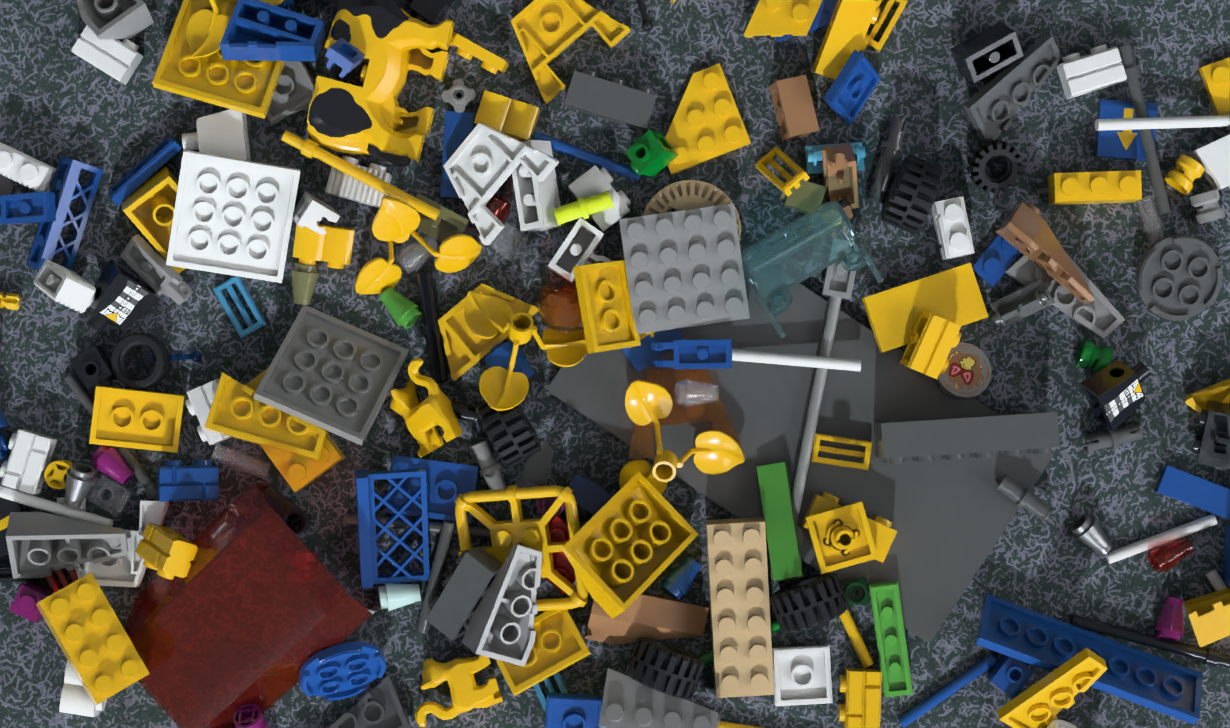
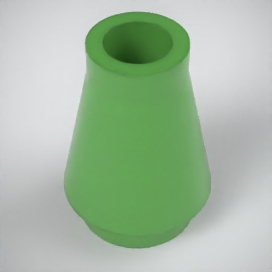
(401, 309)

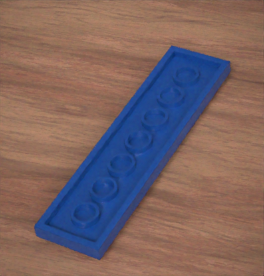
(1052, 642)

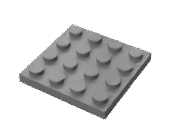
(684, 268)
(331, 374)

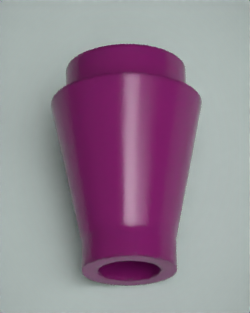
(112, 464)
(1170, 621)

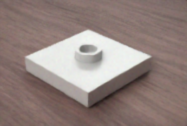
(802, 675)

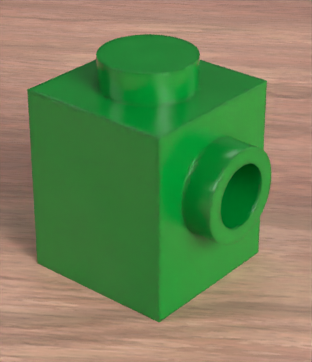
(650, 153)

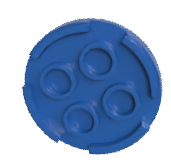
(342, 670)

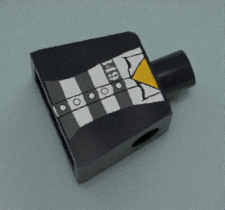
(120, 297)
(1115, 392)

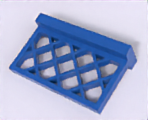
(367, 526)

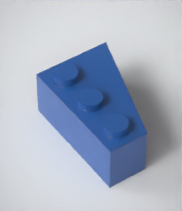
(271, 34)

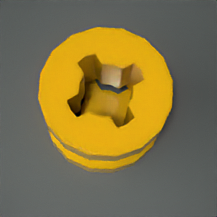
(54, 476)

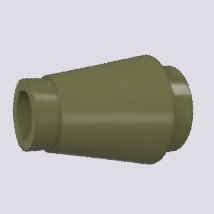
(303, 282)

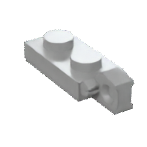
(154, 271)

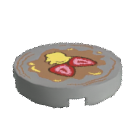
(966, 373)

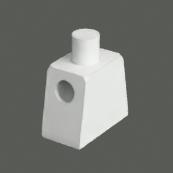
(220, 135)
(1216, 162)

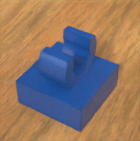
(344, 55)

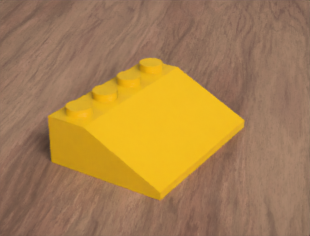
(627, 545)

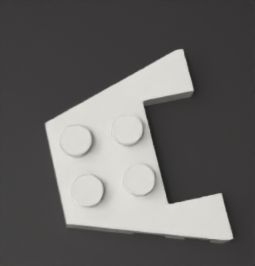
(484, 165)
(128, 569)

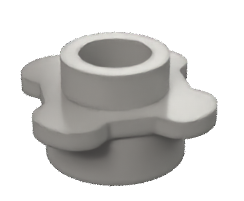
(459, 104)

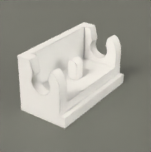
(311, 210)

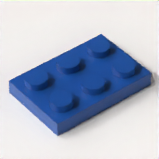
(443, 482)

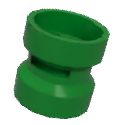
(1093, 356)

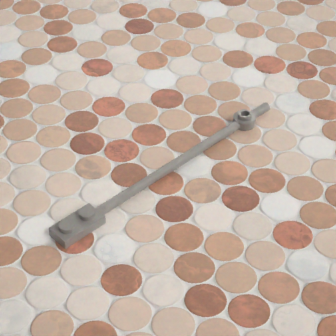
(838, 286)

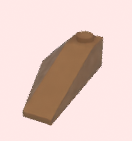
(1036, 241)
(647, 617)

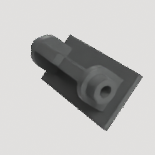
(1021, 303)

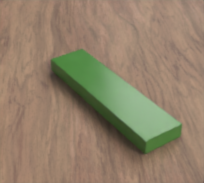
(779, 521)
(891, 638)

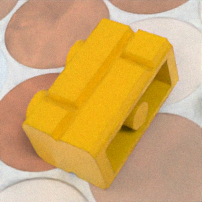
(931, 345)
(166, 551)
(861, 698)

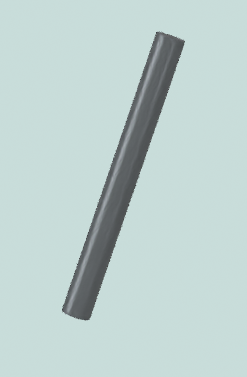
(435, 574)

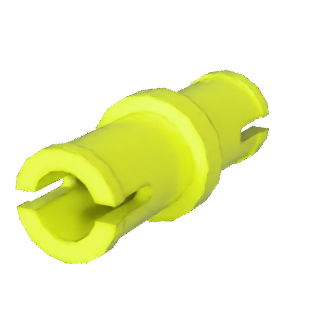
(583, 207)

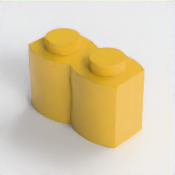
(507, 115)
(333, 247)

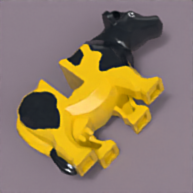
(369, 116)

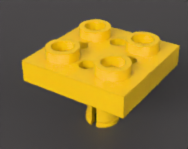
(860, 547)

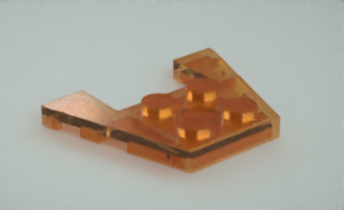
(642, 439)

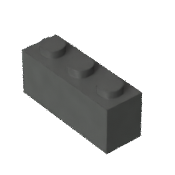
(610, 99)
(463, 592)

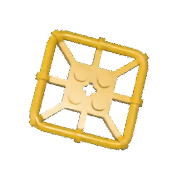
(529, 532)

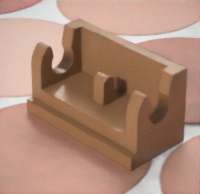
(794, 107)
(840, 174)

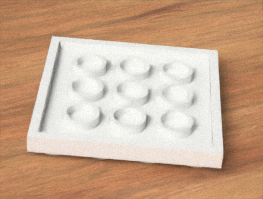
(232, 216)

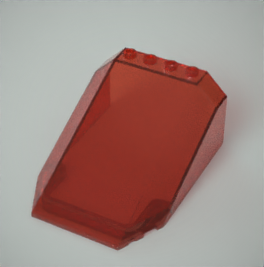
(239, 618)

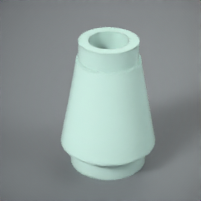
(398, 595)

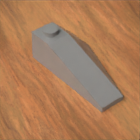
(53, 542)
(505, 616)

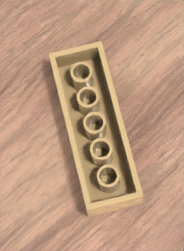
(739, 607)

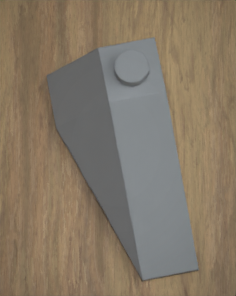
(115, 17)

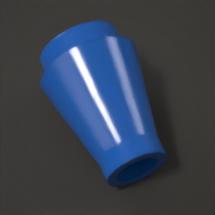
(680, 580)

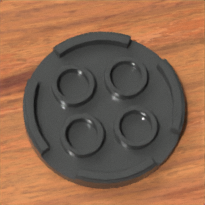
(1179, 277)

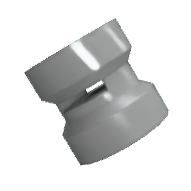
(1207, 207)

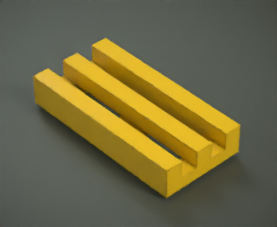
(878, 45)
(791, 181)
(817, 447)

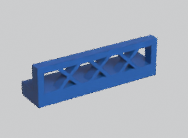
(48, 233)

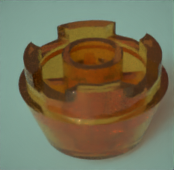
(560, 308)

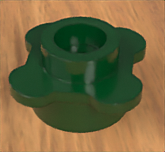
(859, 585)

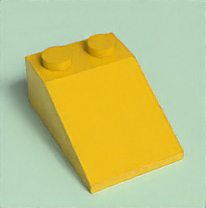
(153, 209)

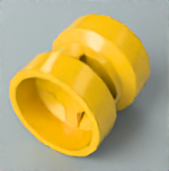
(1184, 174)

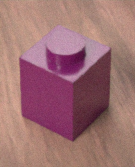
(26, 600)

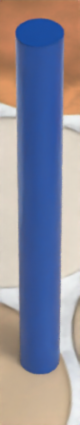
(588, 156)
(947, 690)

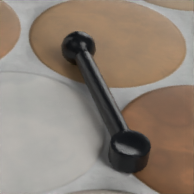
(646, 24)

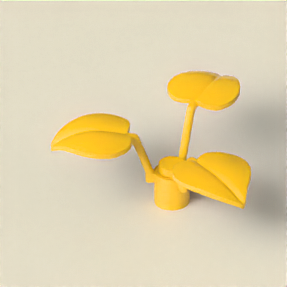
(207, 29)
(395, 223)
(490, 314)
(714, 449)

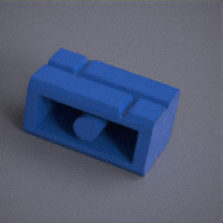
(188, 483)

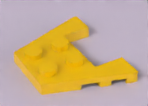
(550, 27)

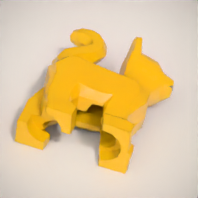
(424, 417)
(462, 684)

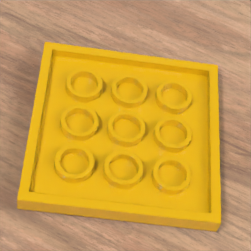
(232, 84)

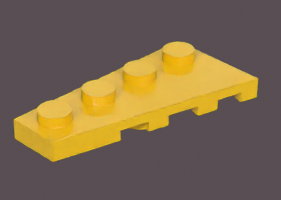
(1051, 694)

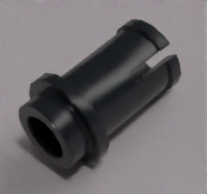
(464, 411)

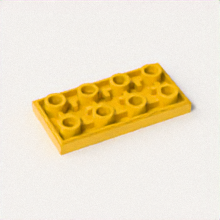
(947, 294)

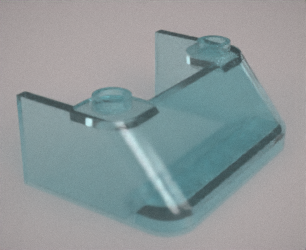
(799, 253)

